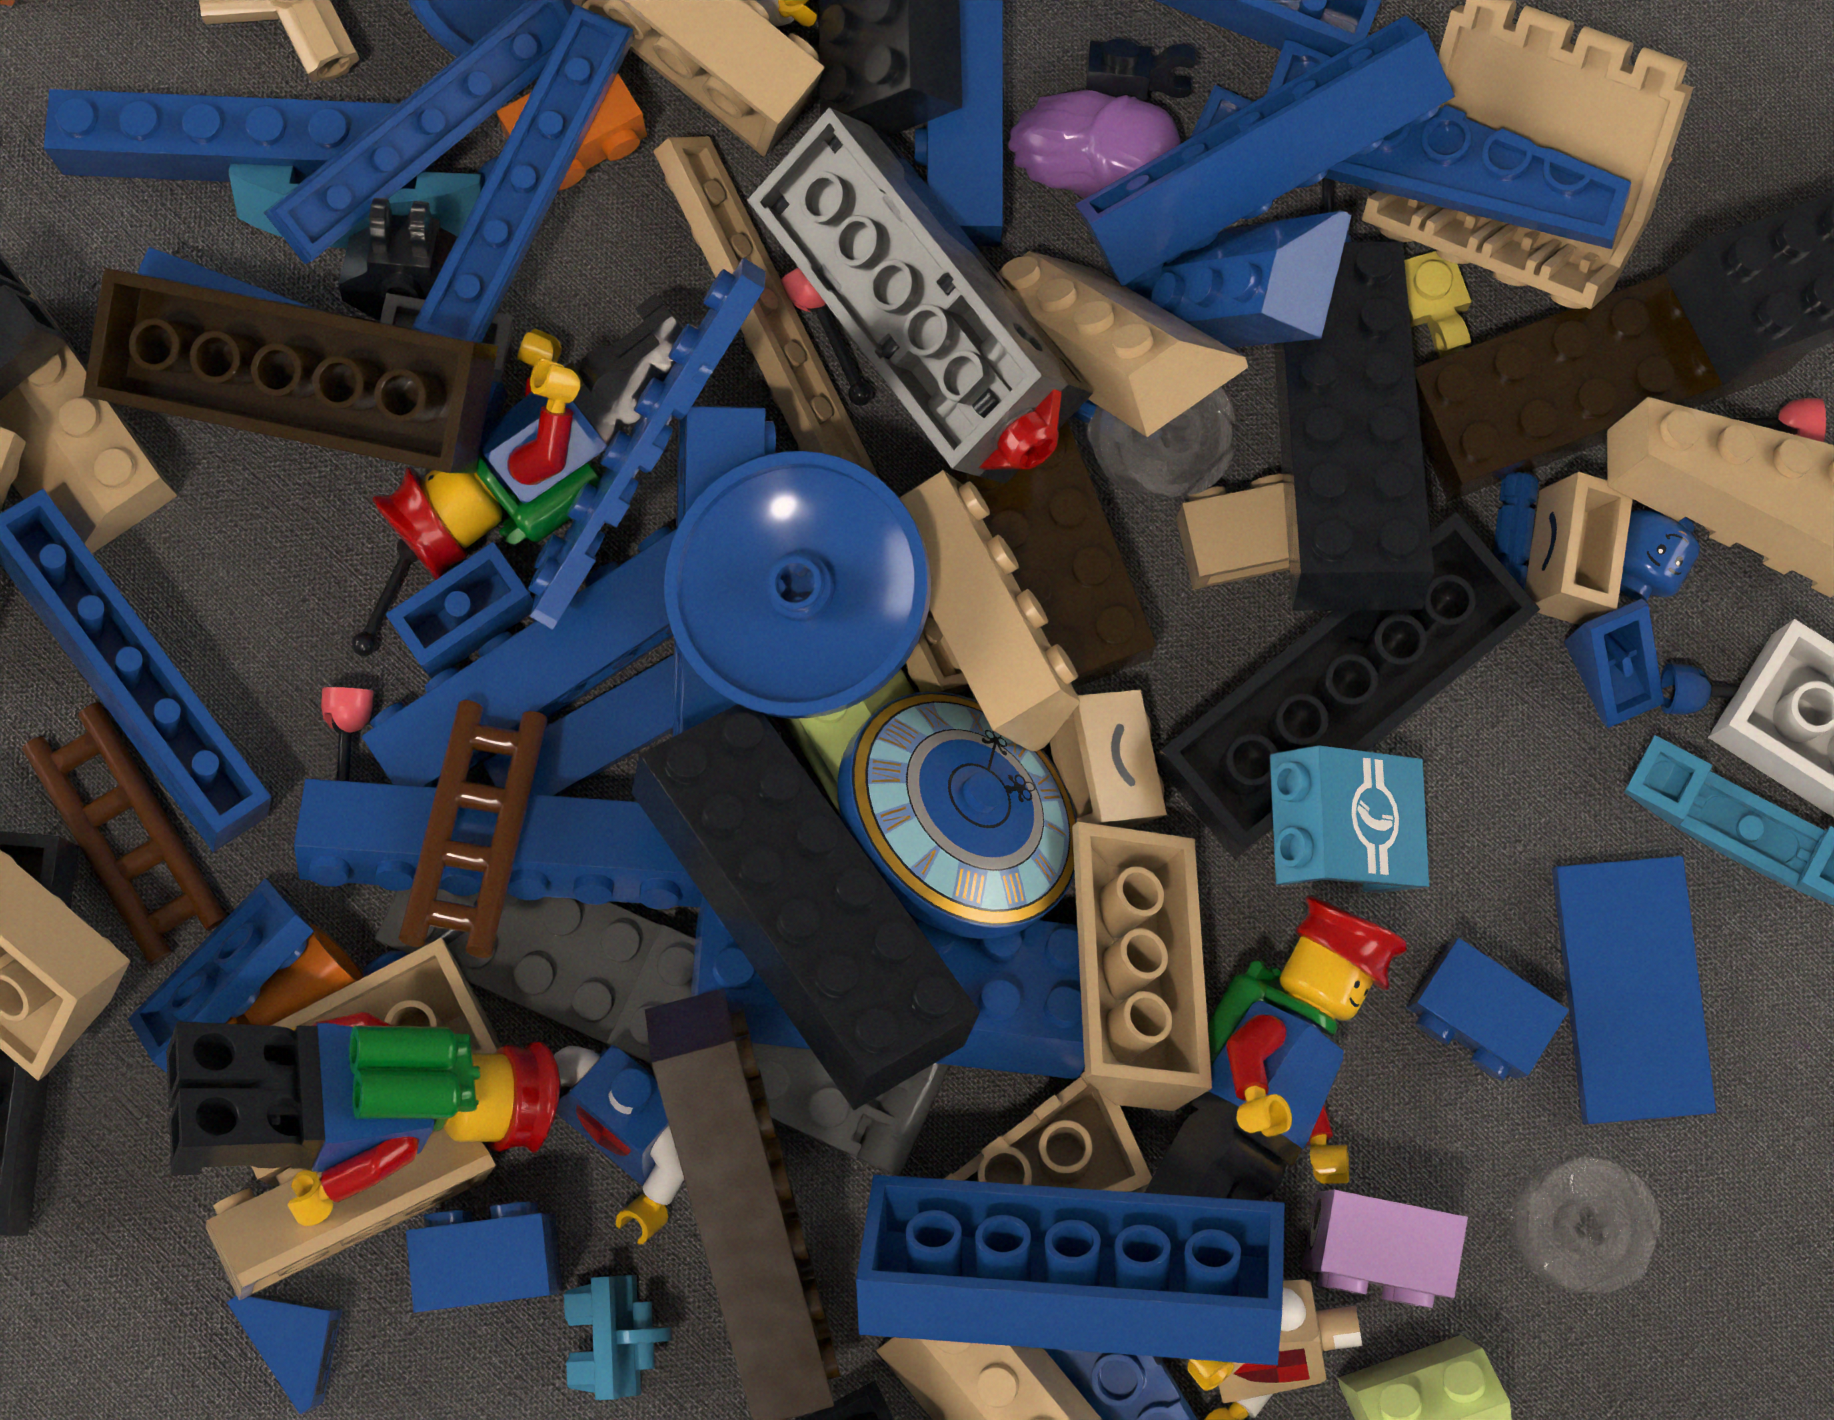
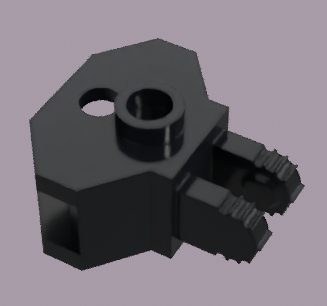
(393, 257)

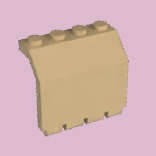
(1562, 99)

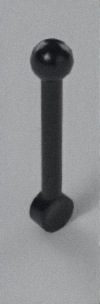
(365, 642)

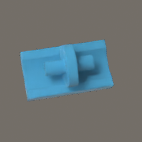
(620, 1337)

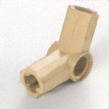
(310, 25)

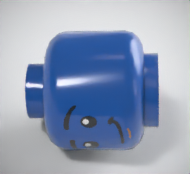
(1657, 555)

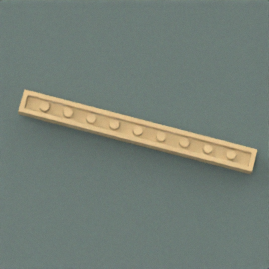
(783, 348)

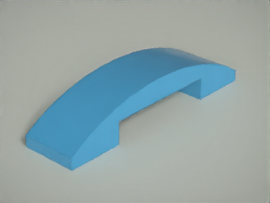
(448, 195)
(1734, 820)

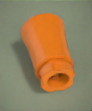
(313, 976)

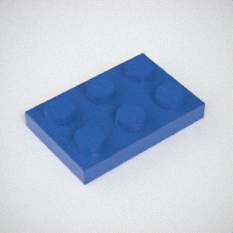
(225, 969)

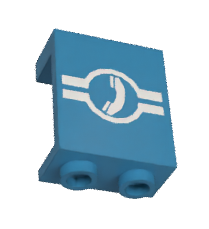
(1349, 818)

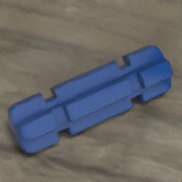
(1516, 524)

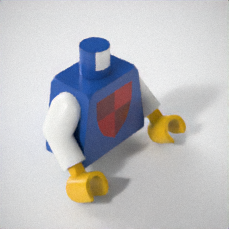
(624, 1117)

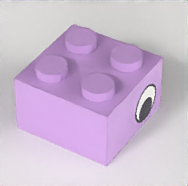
(1384, 1244)

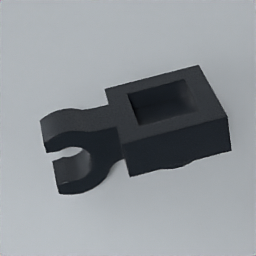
(1128, 69)

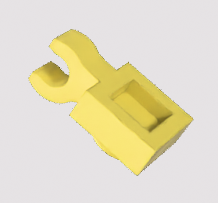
(1436, 298)

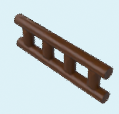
(493, 860)
(118, 873)

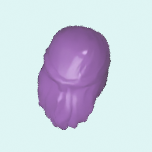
(1089, 139)

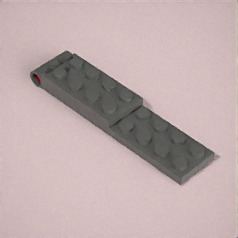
(607, 965)

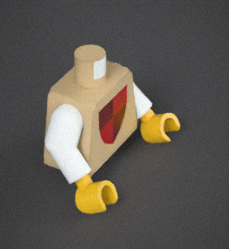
(1300, 1360)

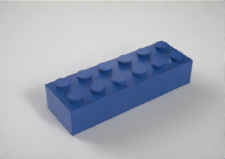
(1018, 982)
(1072, 1269)

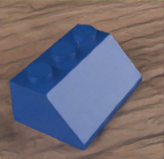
(1258, 281)

